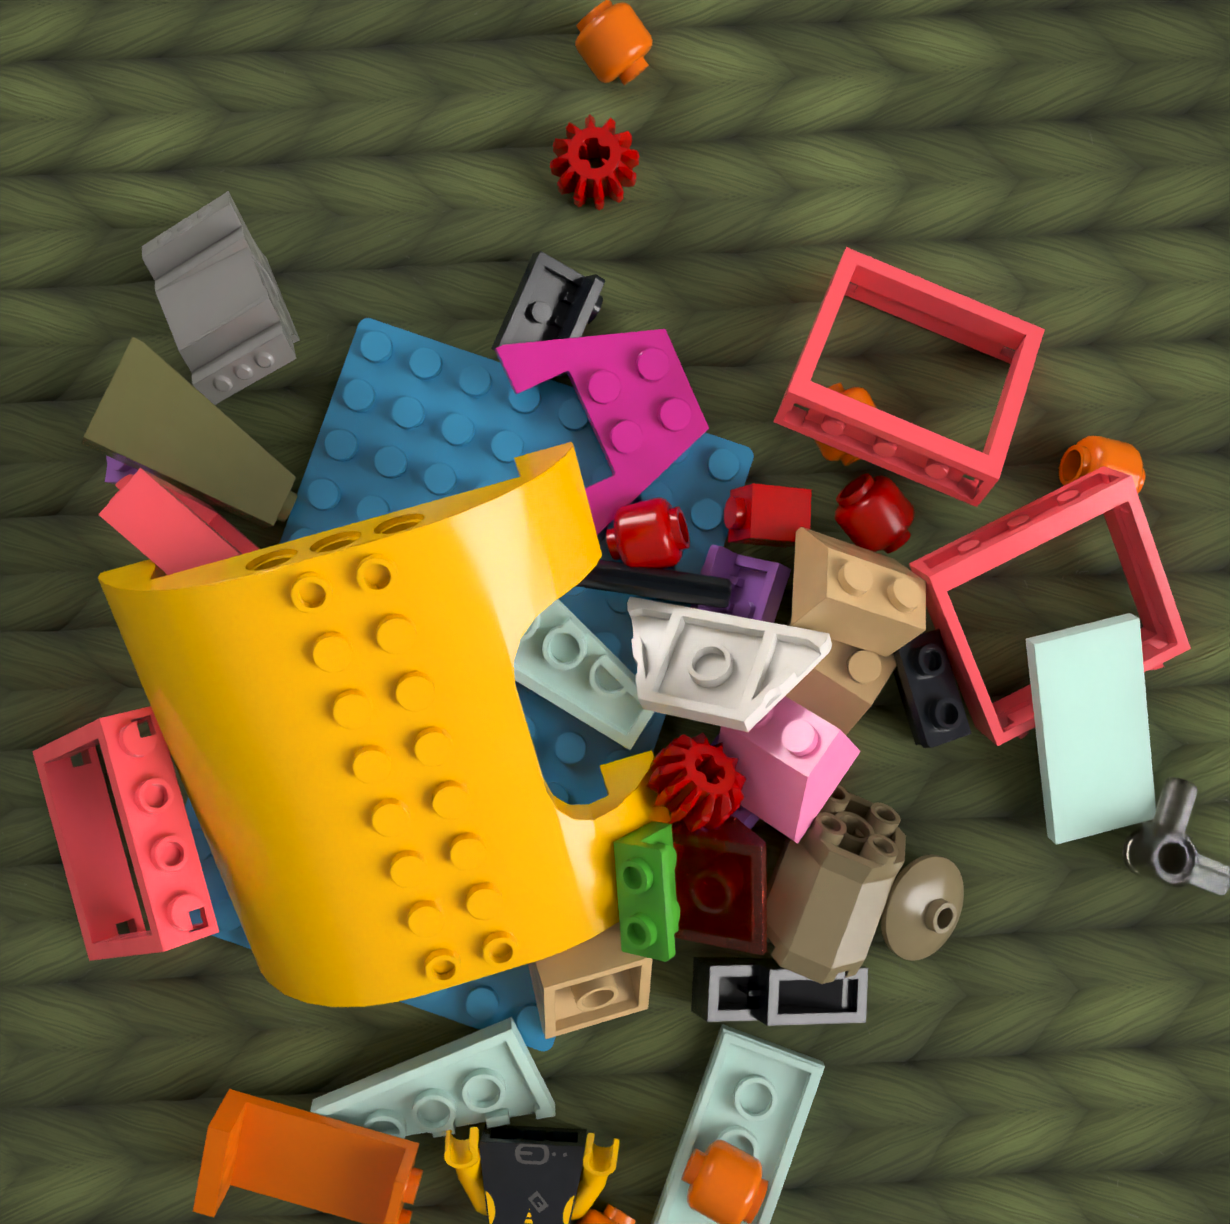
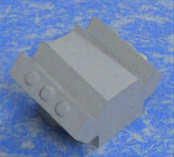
(220, 300)

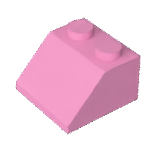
(789, 765)

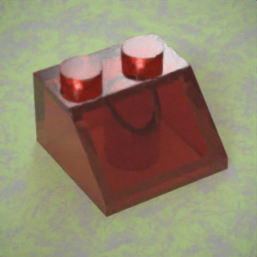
(721, 886)

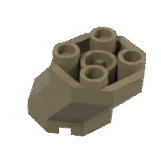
(834, 887)

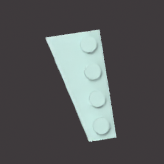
(580, 675)
(452, 1086)

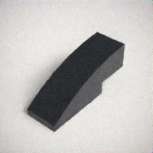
(773, 995)

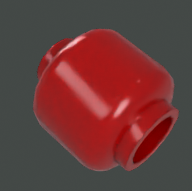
(874, 513)
(648, 534)

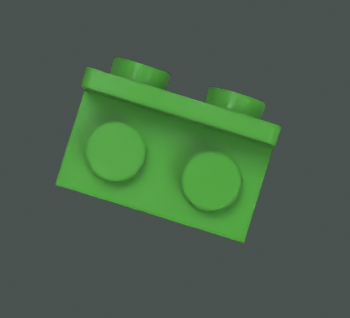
(647, 891)

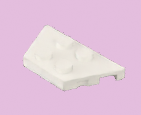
(717, 663)

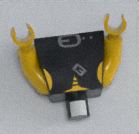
(531, 1172)

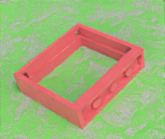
(889, 439)
(1094, 494)
(171, 524)
(153, 828)

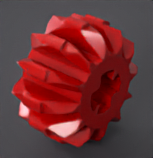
(613, 155)
(696, 782)

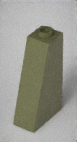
(174, 432)

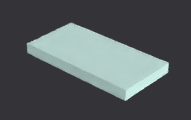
(1092, 727)
(754, 1100)

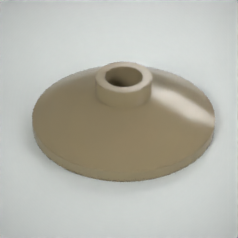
(922, 907)

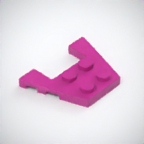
(631, 398)

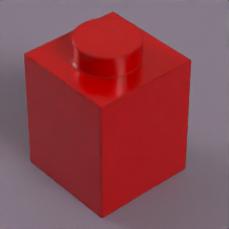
(767, 514)

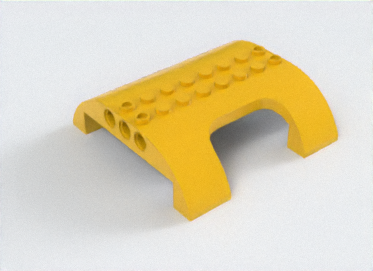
(369, 744)

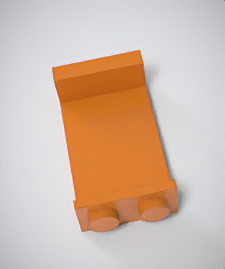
(306, 1162)

